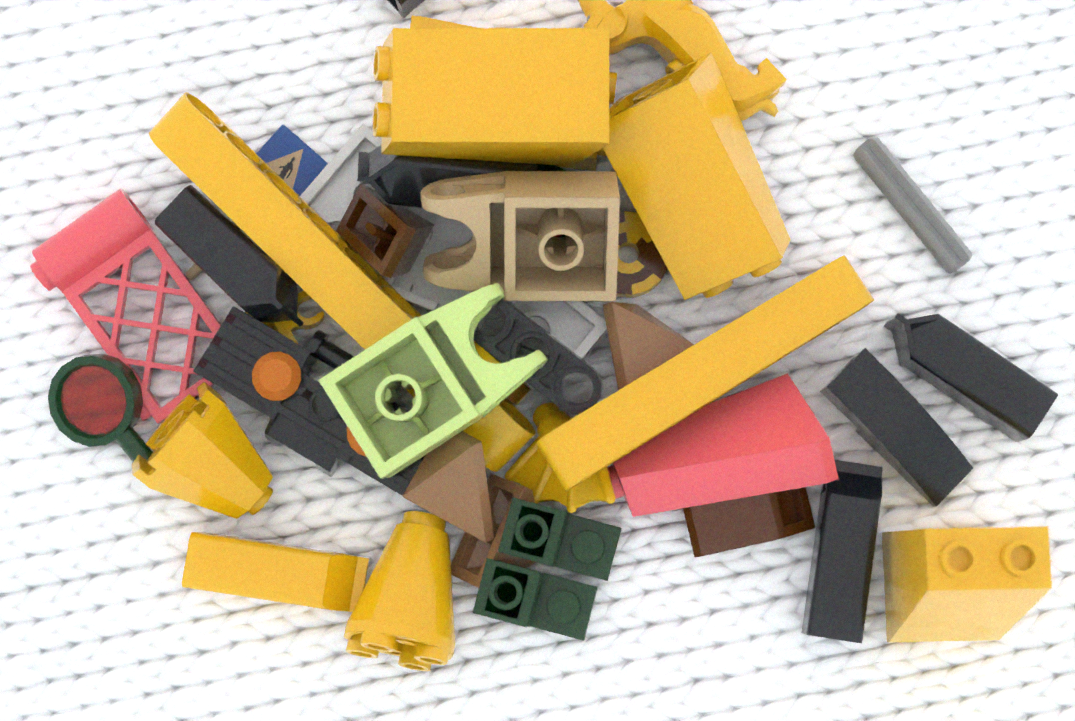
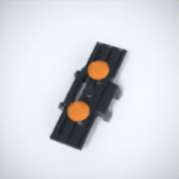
(275, 379)

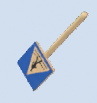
(291, 161)

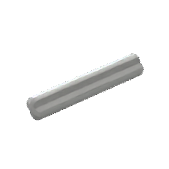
(912, 205)

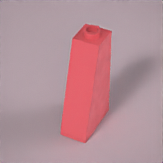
(729, 451)

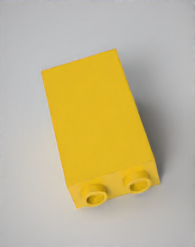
(494, 94)
(696, 180)
(962, 581)

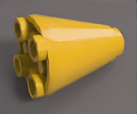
(408, 598)

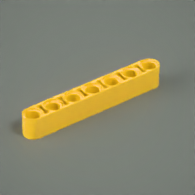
(703, 373)

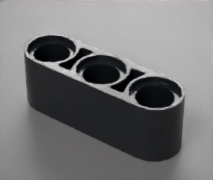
(561, 360)

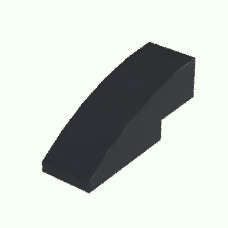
(897, 427)

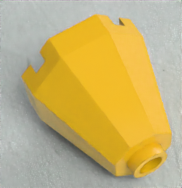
(206, 458)

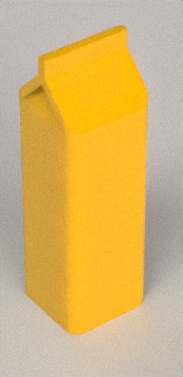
(274, 571)

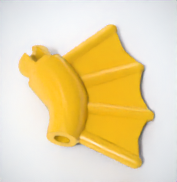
(536, 474)

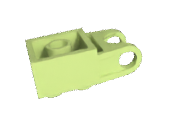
(445, 370)

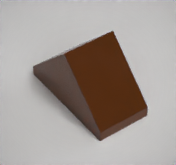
(383, 233)

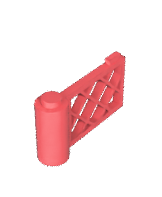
(93, 251)

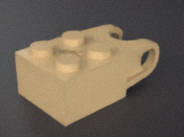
(514, 232)

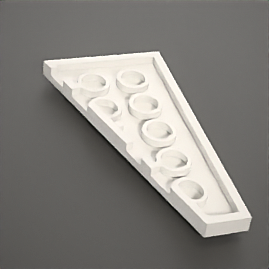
(334, 189)

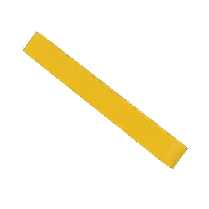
(307, 247)

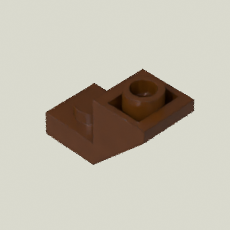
(748, 521)

